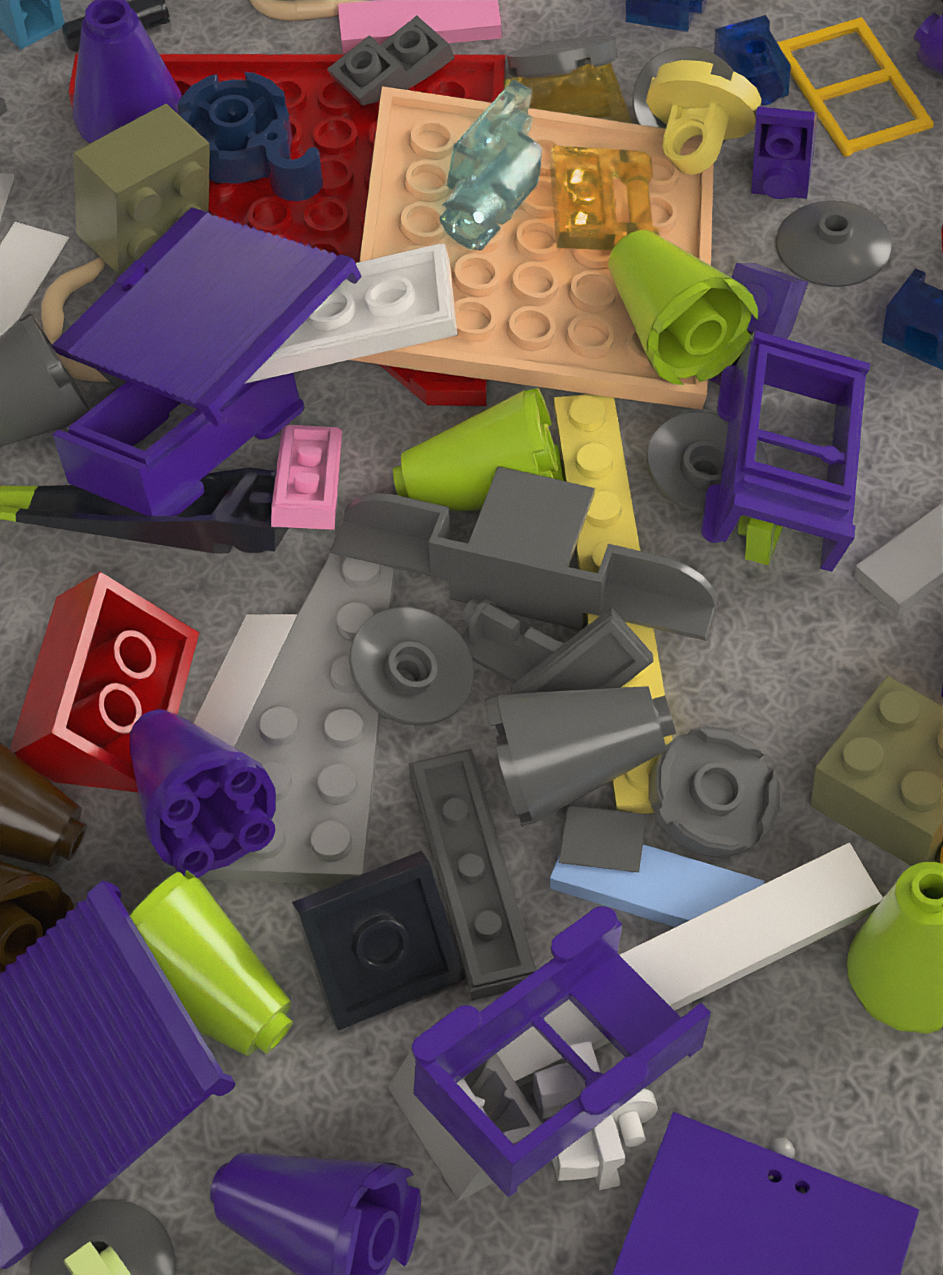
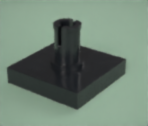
(379, 940)

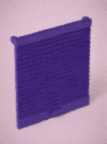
(204, 309)
(89, 1067)
(721, 1215)

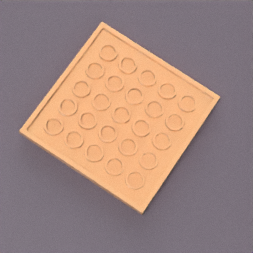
(521, 302)

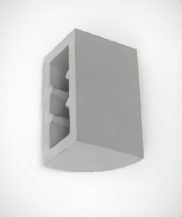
(493, 1093)

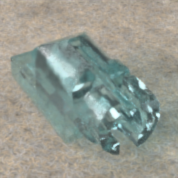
(492, 169)

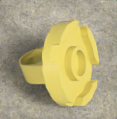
(700, 104)

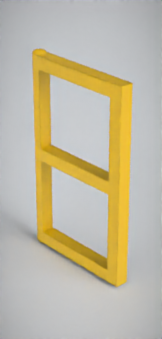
(887, 73)

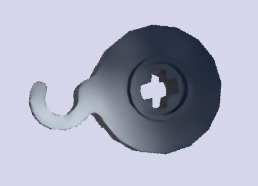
(250, 135)

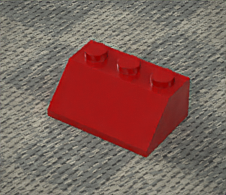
(96, 674)

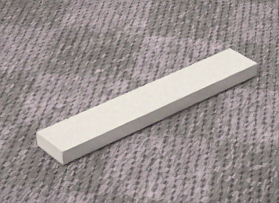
(721, 947)

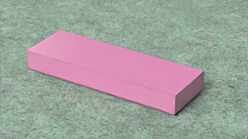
(451, 19)
(307, 477)

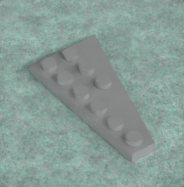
(317, 736)

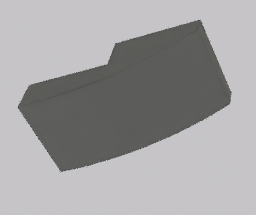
(396, 63)

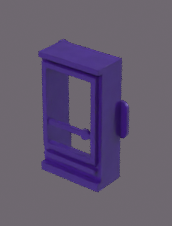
(166, 476)
(773, 492)
(610, 997)

